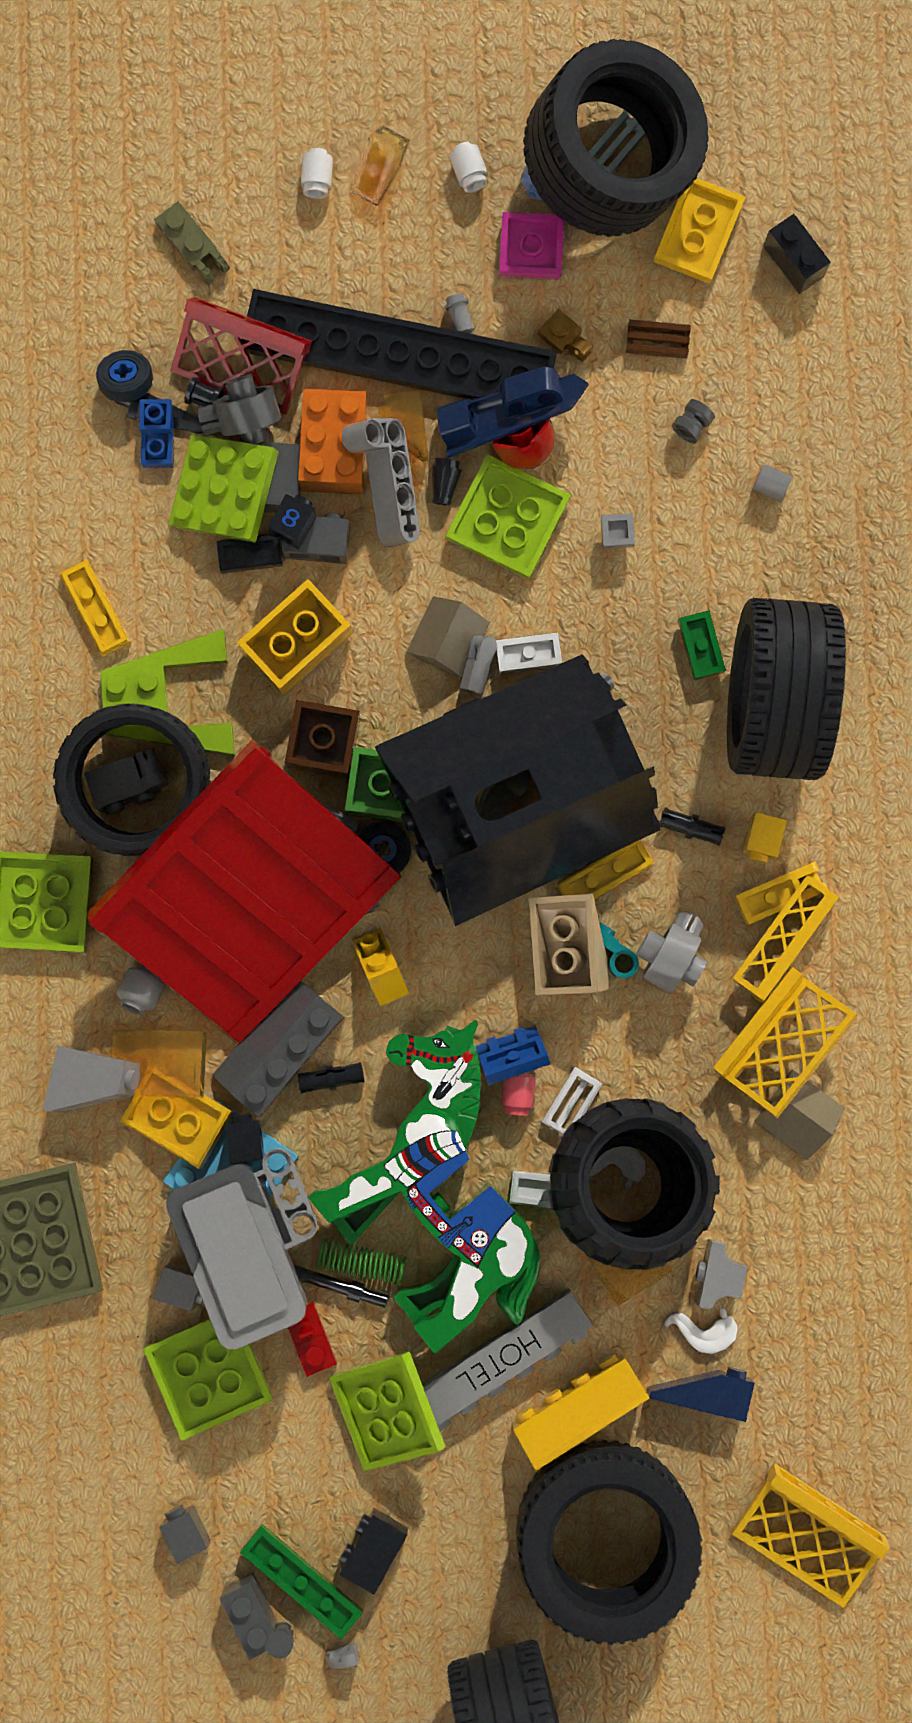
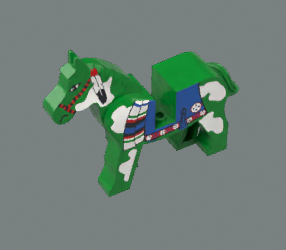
(484, 1234)

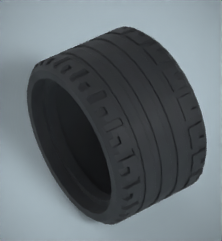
(70, 764)

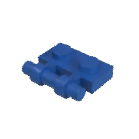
(512, 1054)

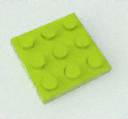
(223, 488)
(508, 517)
(44, 901)
(204, 1379)
(387, 1411)

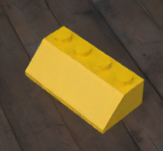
(579, 1410)

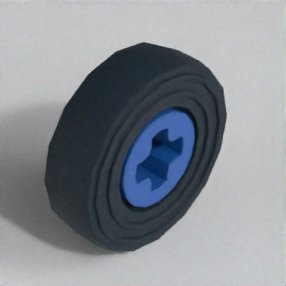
(126, 389)
(395, 837)

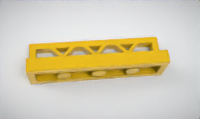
(795, 946)

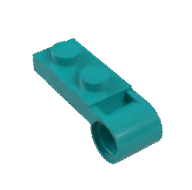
(615, 948)

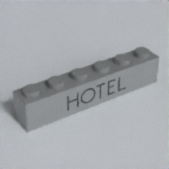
(506, 1356)

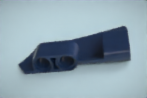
(519, 404)

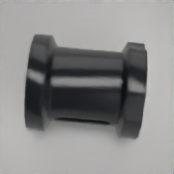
(201, 394)

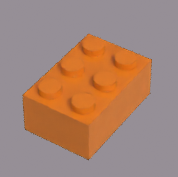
(323, 459)

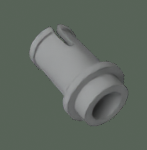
(459, 313)

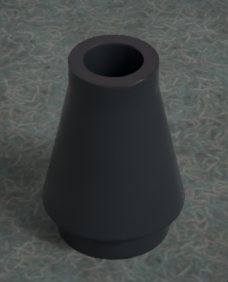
(444, 480)

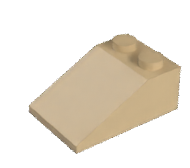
(567, 945)

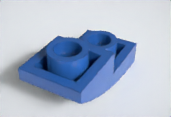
(156, 433)

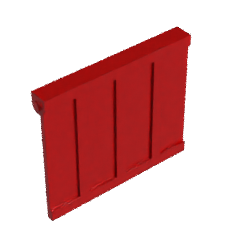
(243, 893)

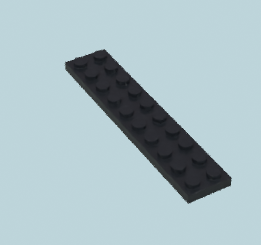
(395, 348)

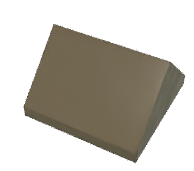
(446, 635)
(805, 1121)

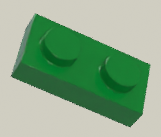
(701, 645)

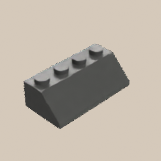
(277, 1048)

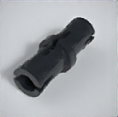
(692, 826)
(331, 1077)

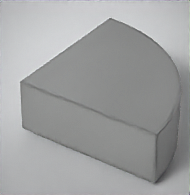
(343, 1656)

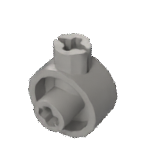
(673, 955)

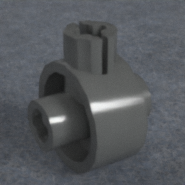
(243, 411)

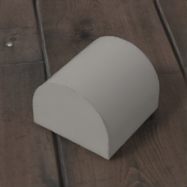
(772, 483)

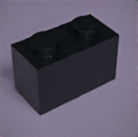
(796, 253)
(373, 1550)

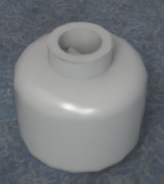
(140, 990)

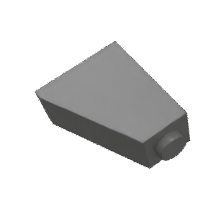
(88, 1079)

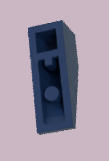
(712, 1392)

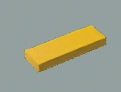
(95, 608)
(607, 872)

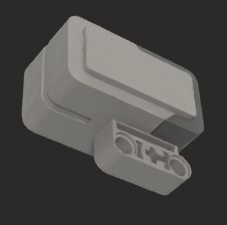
(240, 1248)

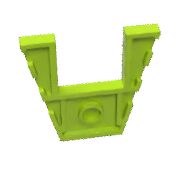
(144, 683)

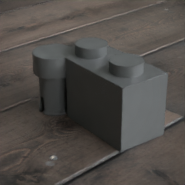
(126, 782)
(255, 1619)

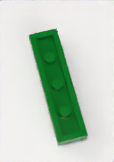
(301, 1581)

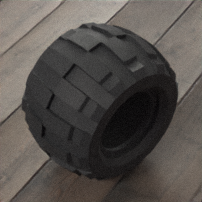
(685, 1175)

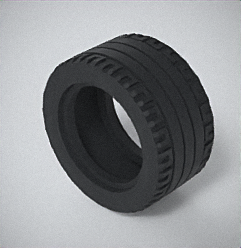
(662, 103)
(786, 688)
(624, 1611)
(502, 1686)

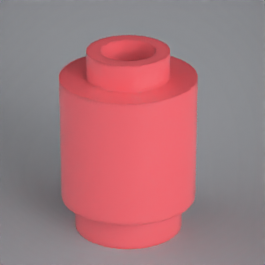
(518, 1094)

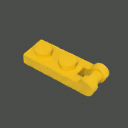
(774, 894)

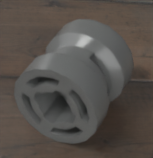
(693, 421)

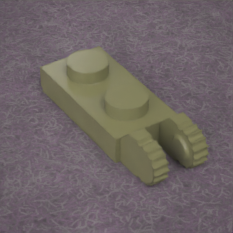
(190, 240)

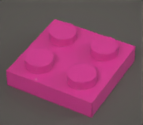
(531, 245)

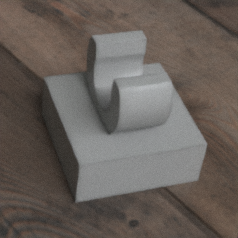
(617, 531)

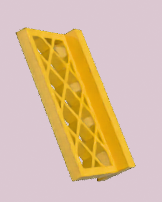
(759, 1032)
(831, 1518)

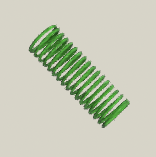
(321, 1259)

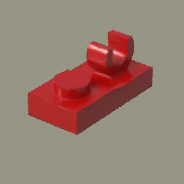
(312, 1342)

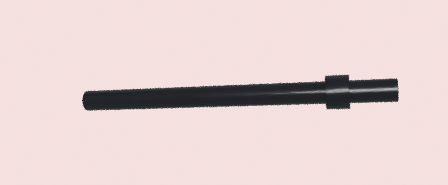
(354, 1291)

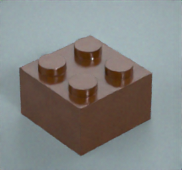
(322, 739)

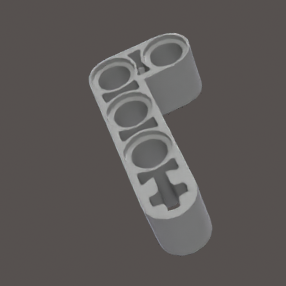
(389, 477)

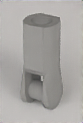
(478, 663)

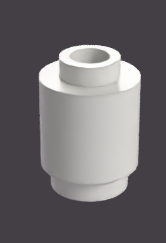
(469, 167)
(316, 173)

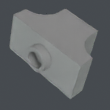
(718, 1276)

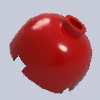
(527, 447)

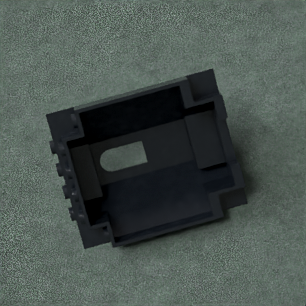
(581, 763)

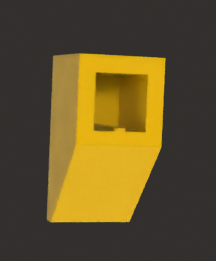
(380, 967)

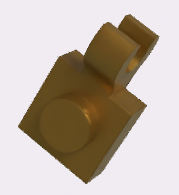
(562, 334)

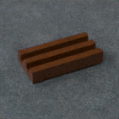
(658, 327)

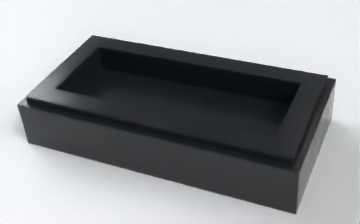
(244, 556)

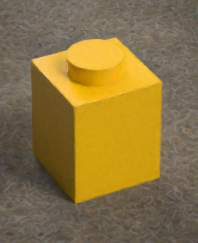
(764, 837)

